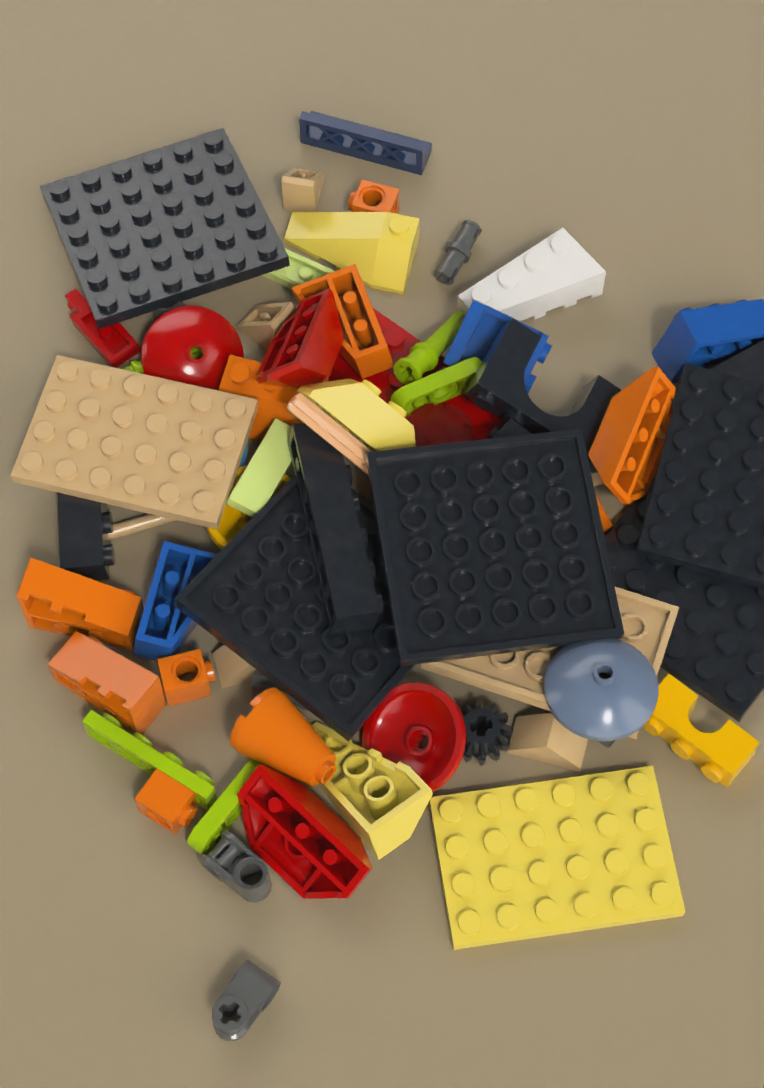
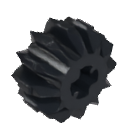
(494, 728)

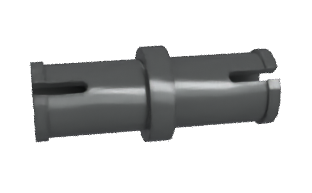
(457, 252)

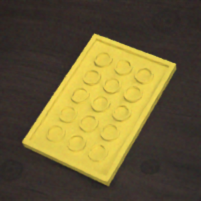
(555, 857)

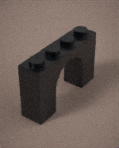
(502, 391)

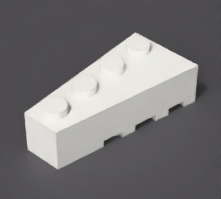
(539, 280)

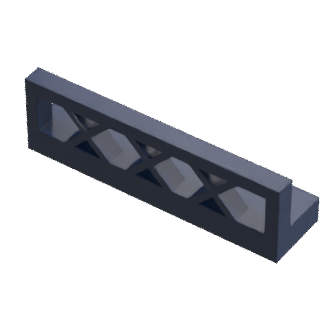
(364, 142)

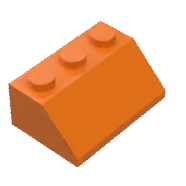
(272, 400)

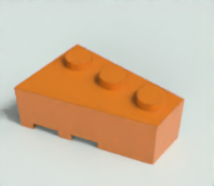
(70, 603)

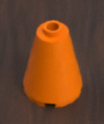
(283, 739)

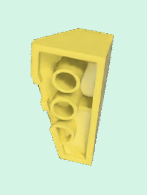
(376, 242)
(373, 793)

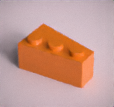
(363, 340)
(109, 682)

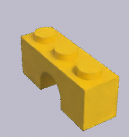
(718, 753)

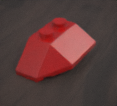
(305, 345)
(301, 837)

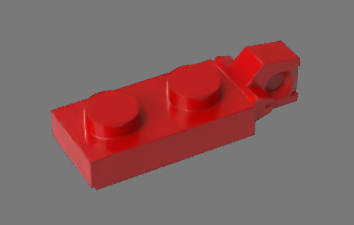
(111, 342)

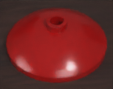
(170, 338)
(409, 717)

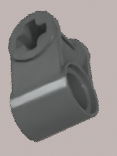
(232, 862)
(246, 995)

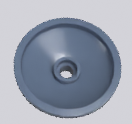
(599, 706)

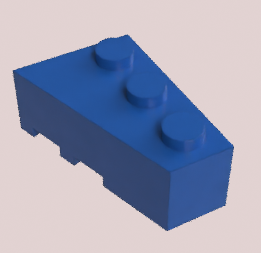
(162, 624)

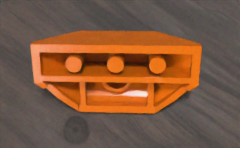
(633, 435)

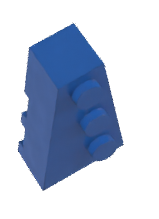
(709, 335)

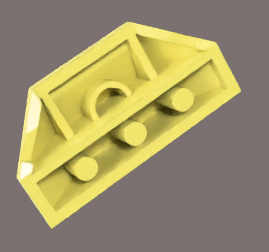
(363, 413)

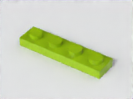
(139, 752)

